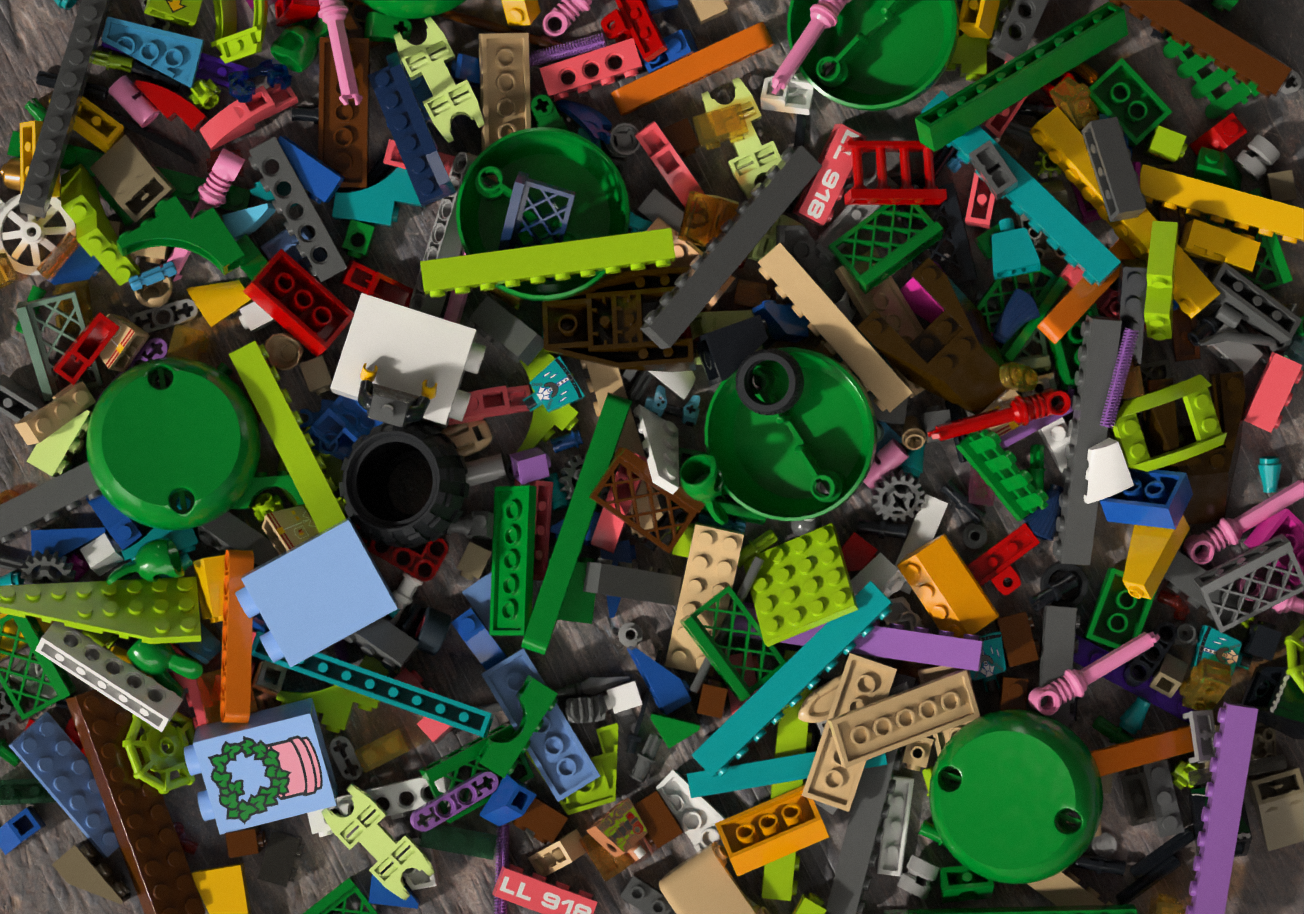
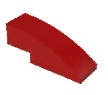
(172, 105)
(376, 284)
(86, 348)

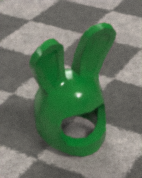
(299, 45)
(703, 483)
(151, 561)
(156, 658)

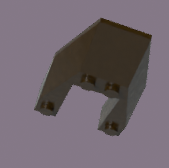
(607, 319)
(952, 354)
(1209, 472)

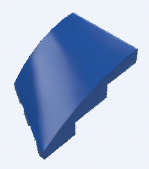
(340, 427)

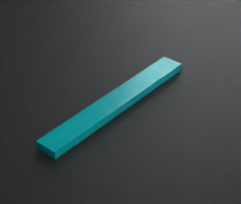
(760, 774)

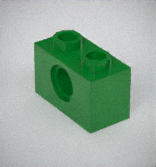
(962, 884)

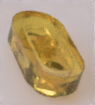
(1018, 377)

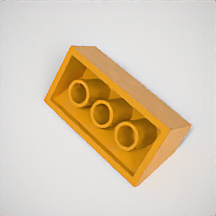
(947, 588)
(771, 830)

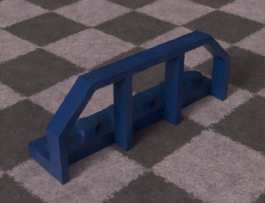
(411, 132)

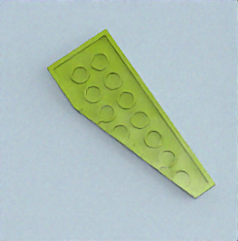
(132, 608)

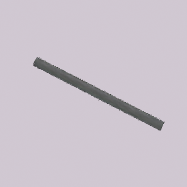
(721, 635)

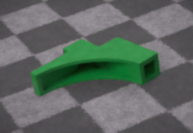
(174, 228)

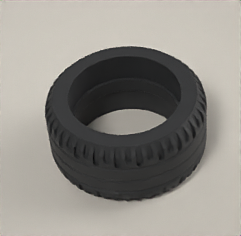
(745, 391)

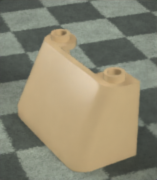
(706, 886)

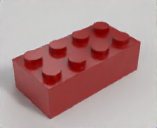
(299, 303)

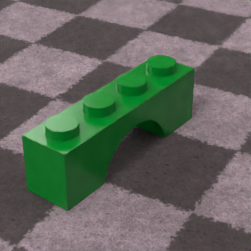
(262, 482)
(501, 754)

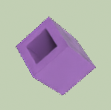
(530, 465)

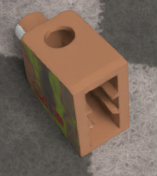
(620, 830)

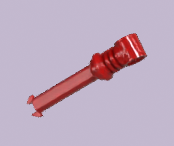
(1020, 410)

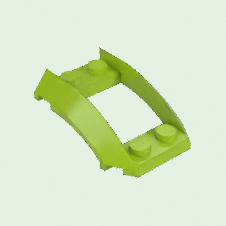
(244, 43)
(1201, 415)

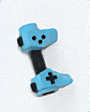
(659, 405)

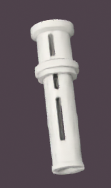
(404, 594)

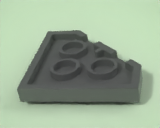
(812, 258)

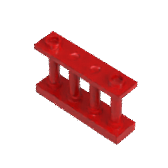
(883, 193)

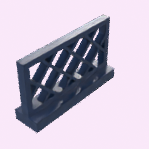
(517, 207)

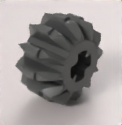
(585, 709)

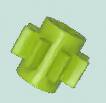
(204, 94)
(1043, 169)
(265, 504)
(1180, 773)

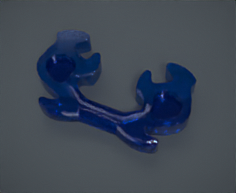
(243, 89)

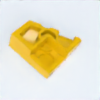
(219, 300)

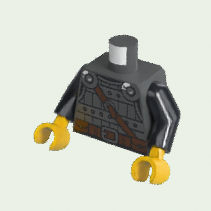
(390, 404)

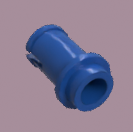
(567, 441)

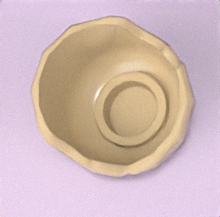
(155, 294)
(284, 351)

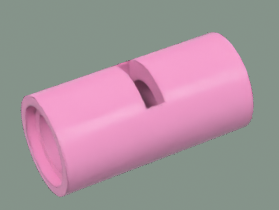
(134, 101)
(885, 460)

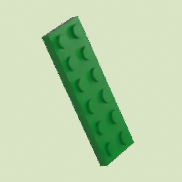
(512, 560)

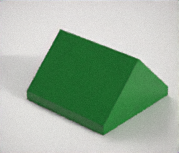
(673, 729)

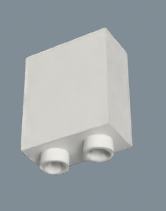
(407, 351)

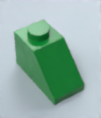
(1216, 168)
(253, 257)

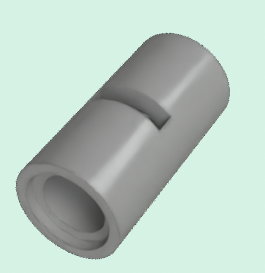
(485, 470)

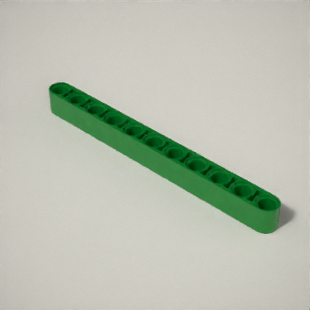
(575, 525)

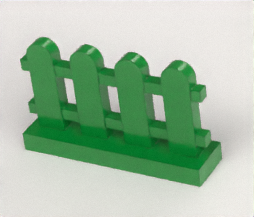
(1204, 86)
(1001, 474)

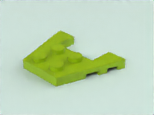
(604, 787)

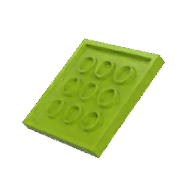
(801, 585)

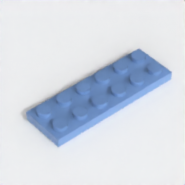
(555, 746)
(67, 778)

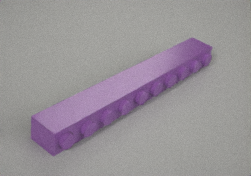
(898, 643)
(1223, 809)

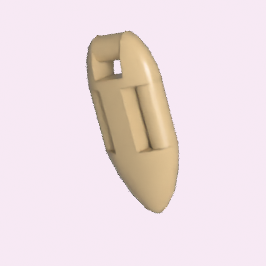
(465, 438)
(819, 702)

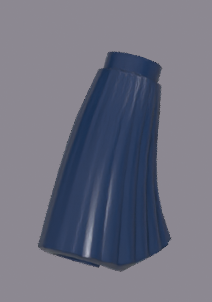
(1018, 311)
(1043, 521)

